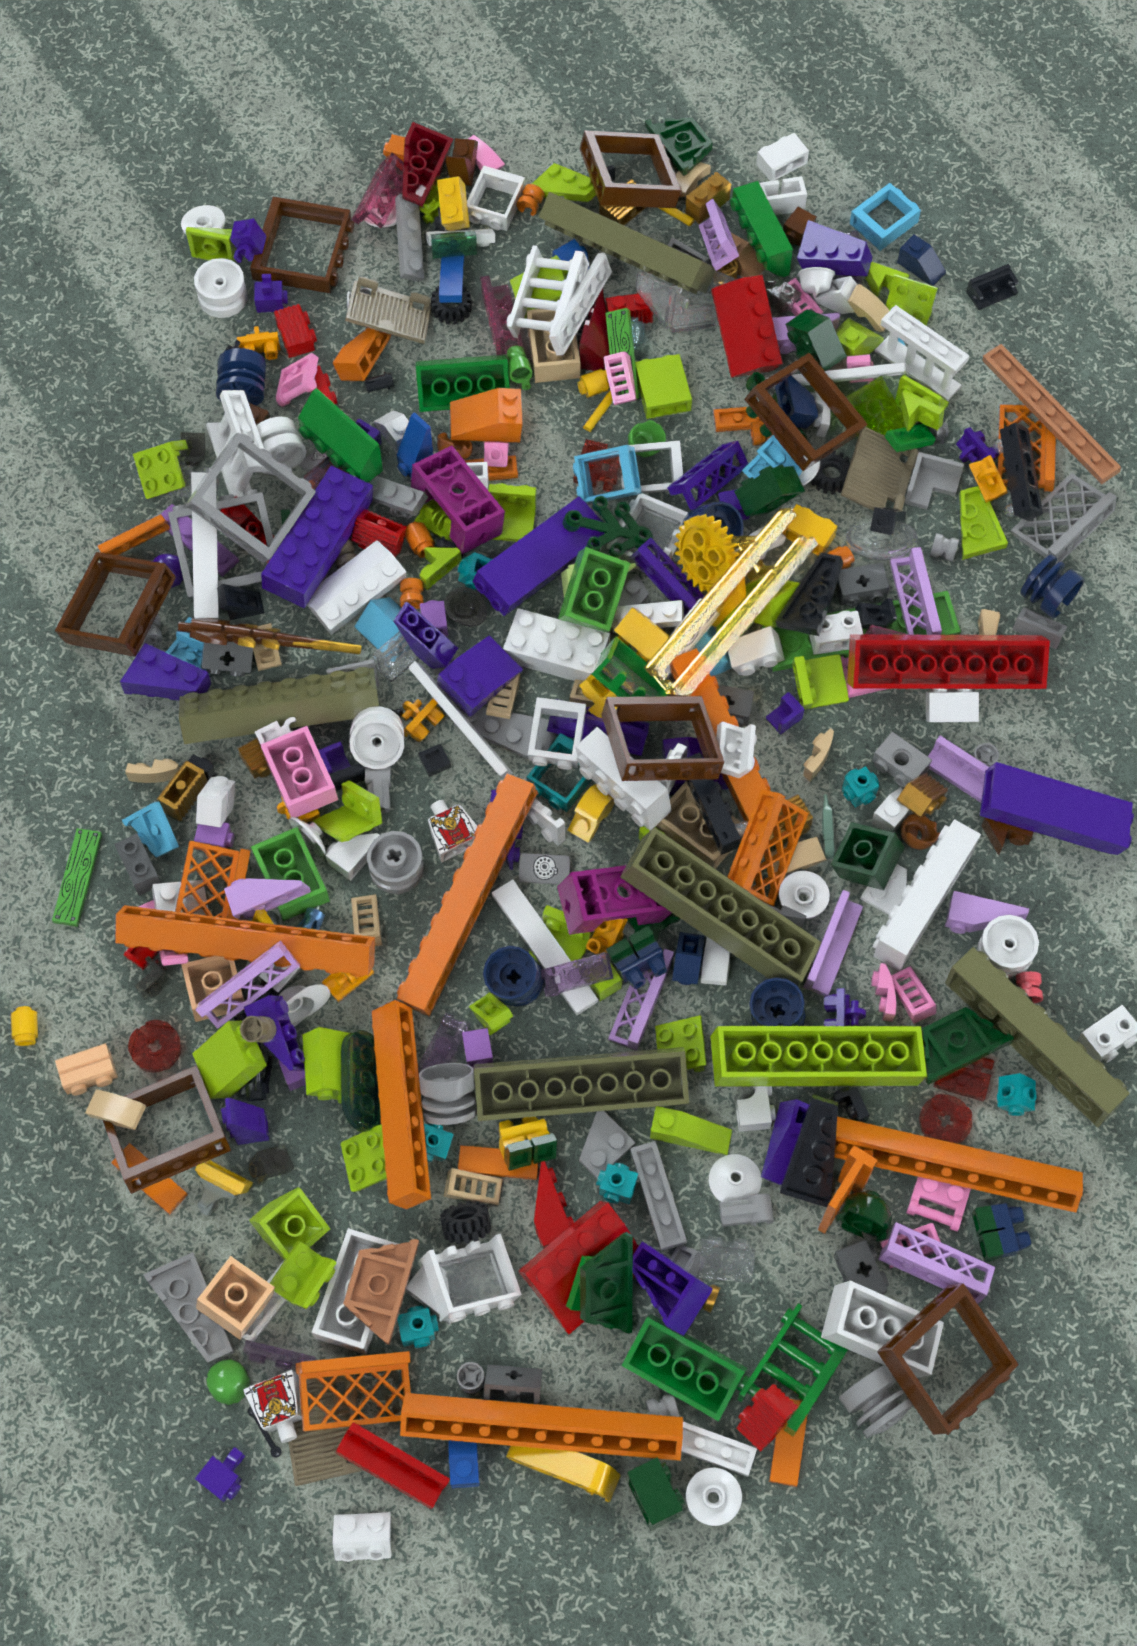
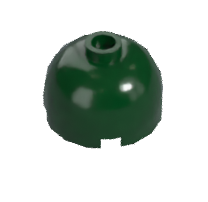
(866, 1214)

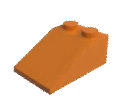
(488, 416)

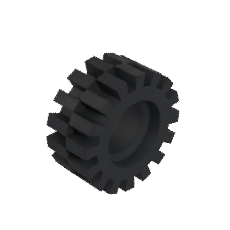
(451, 314)
(832, 484)
(465, 1222)

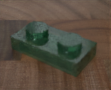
(453, 244)

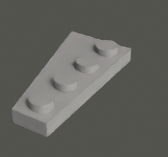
(511, 733)

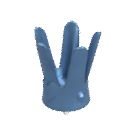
(312, 917)

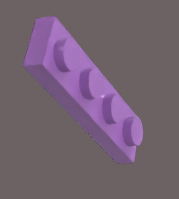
(226, 559)

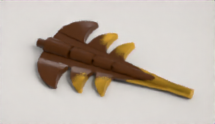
(220, 631)

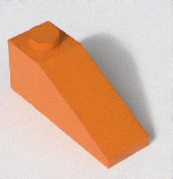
(360, 355)

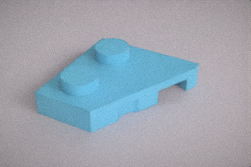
(153, 829)

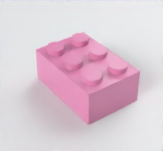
(299, 772)

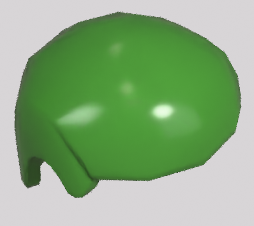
(646, 433)
(227, 1381)

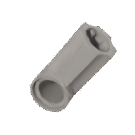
(378, 784)
(748, 1211)

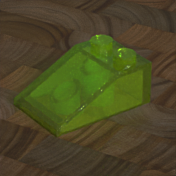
(877, 406)

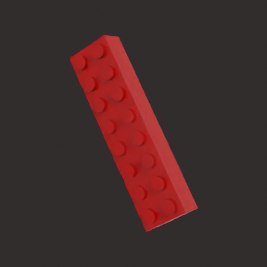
(948, 661)

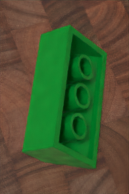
(762, 228)
(458, 378)
(339, 437)
(684, 1367)

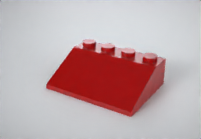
(555, 1267)

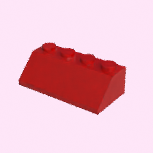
(746, 326)

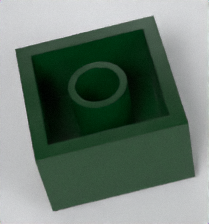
(817, 336)
(769, 490)
(867, 856)
(654, 1493)

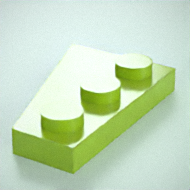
(566, 183)
(979, 525)

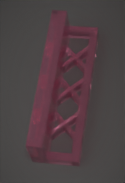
(372, 196)
(495, 319)

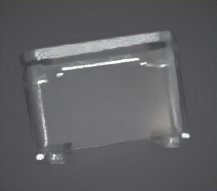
(678, 308)

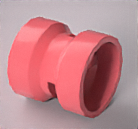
(1030, 983)

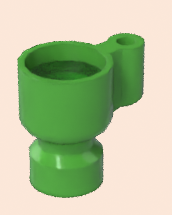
(519, 366)

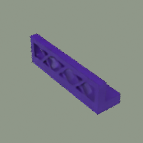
(711, 463)
(662, 578)
(634, 732)

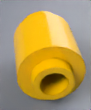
(593, 383)
(24, 1026)

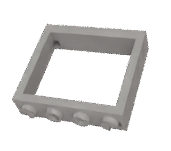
(225, 502)
(229, 527)

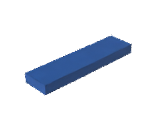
(451, 279)

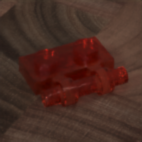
(608, 477)
(968, 1081)

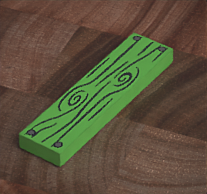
(621, 340)
(77, 877)

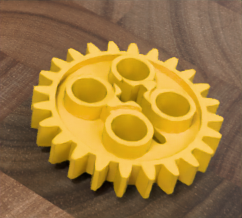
(705, 550)

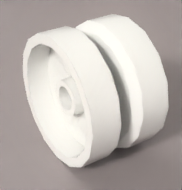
(220, 288)
(282, 441)
(377, 737)
(1009, 944)

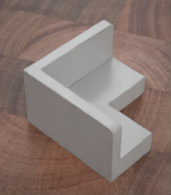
(930, 475)

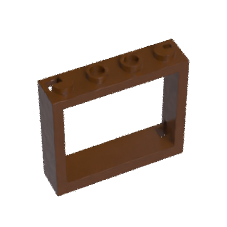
(629, 194)
(307, 211)
(783, 427)
(142, 616)
(662, 709)
(182, 1157)
(985, 1334)

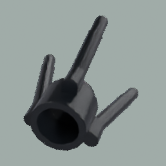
(257, 1089)

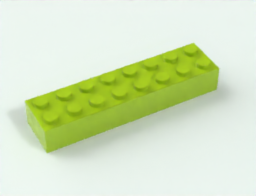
(818, 1056)

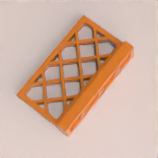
(1047, 442)
(756, 844)
(237, 871)
(852, 1178)
(346, 1367)

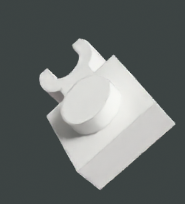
(274, 730)

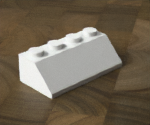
(354, 585)

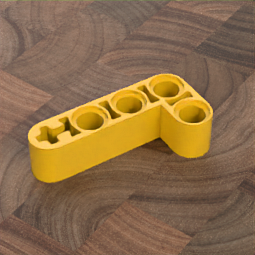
(569, 1467)

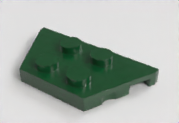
(683, 141)
(959, 1042)
(608, 1286)

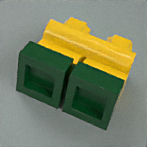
(526, 1142)

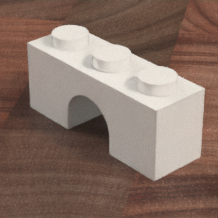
(755, 1111)

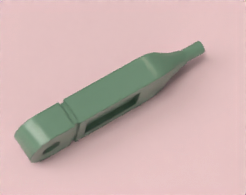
(827, 829)

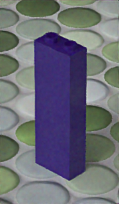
(534, 560)
(1056, 809)

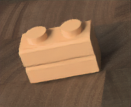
(86, 1069)

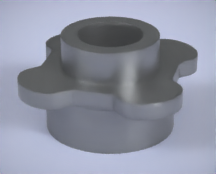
(942, 432)

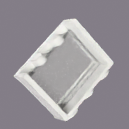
(659, 518)
(471, 1279)

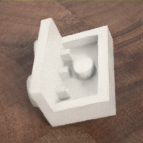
(736, 748)
(362, 1536)

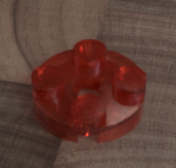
(149, 1033)
(942, 1106)

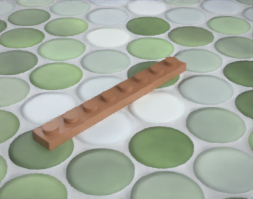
(1051, 414)

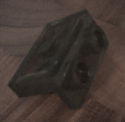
(780, 295)

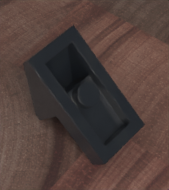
(239, 601)

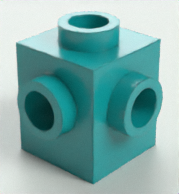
(469, 566)
(860, 786)
(1016, 1094)
(440, 1142)
(617, 1192)
(417, 1337)

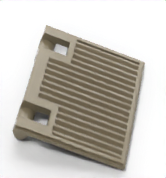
(389, 311)
(877, 472)
(314, 1451)

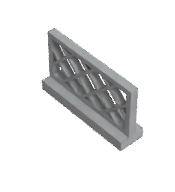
(1080, 528)

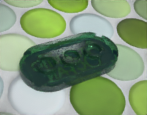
(360, 1081)

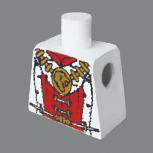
(450, 830)
(277, 1404)

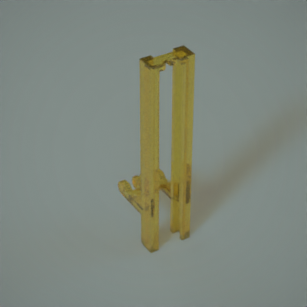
(747, 564)

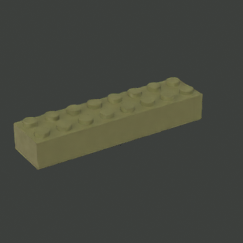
(626, 244)
(250, 708)
(720, 908)
(1037, 1037)
(581, 1084)

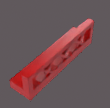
(392, 1465)

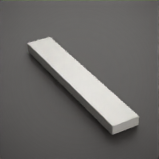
(580, 304)
(859, 373)
(204, 557)
(460, 720)
(539, 940)

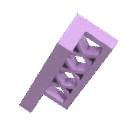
(723, 238)
(923, 592)
(958, 767)
(833, 945)
(241, 979)
(646, 1010)
(929, 1269)

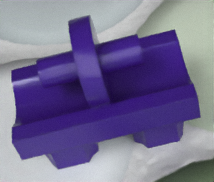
(973, 447)
(841, 1004)

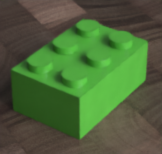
(594, 590)
(289, 859)

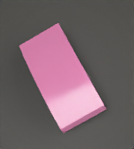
(486, 156)
(884, 986)

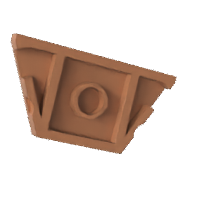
(380, 1286)

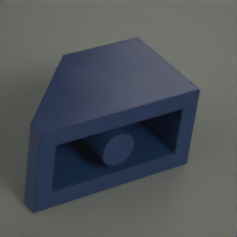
(921, 260)
(796, 402)
(688, 958)

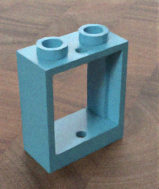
(874, 232)
(629, 472)

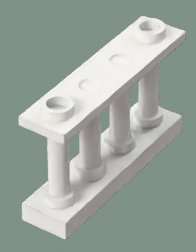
(576, 270)
(927, 342)
(236, 419)

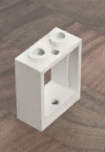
(492, 179)
(675, 462)
(560, 709)

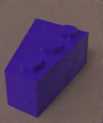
(163, 675)
(671, 1288)

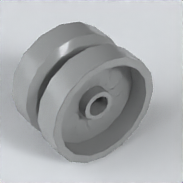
(395, 862)

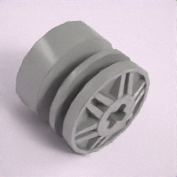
(448, 1093)
(876, 1401)

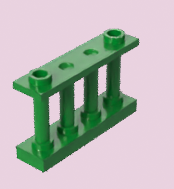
(822, 1371)

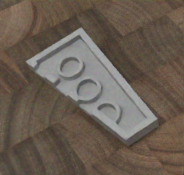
(179, 1288)

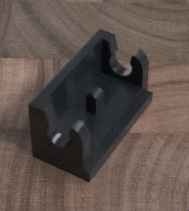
(992, 287)

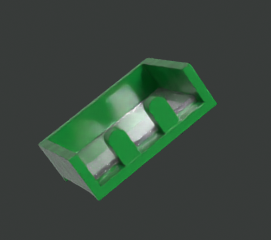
(625, 673)

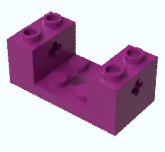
(474, 513)
(592, 897)

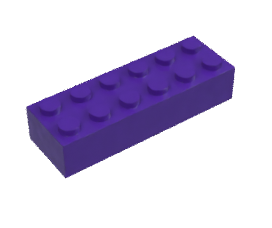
(317, 537)

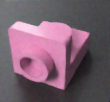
(859, 361)
(496, 453)

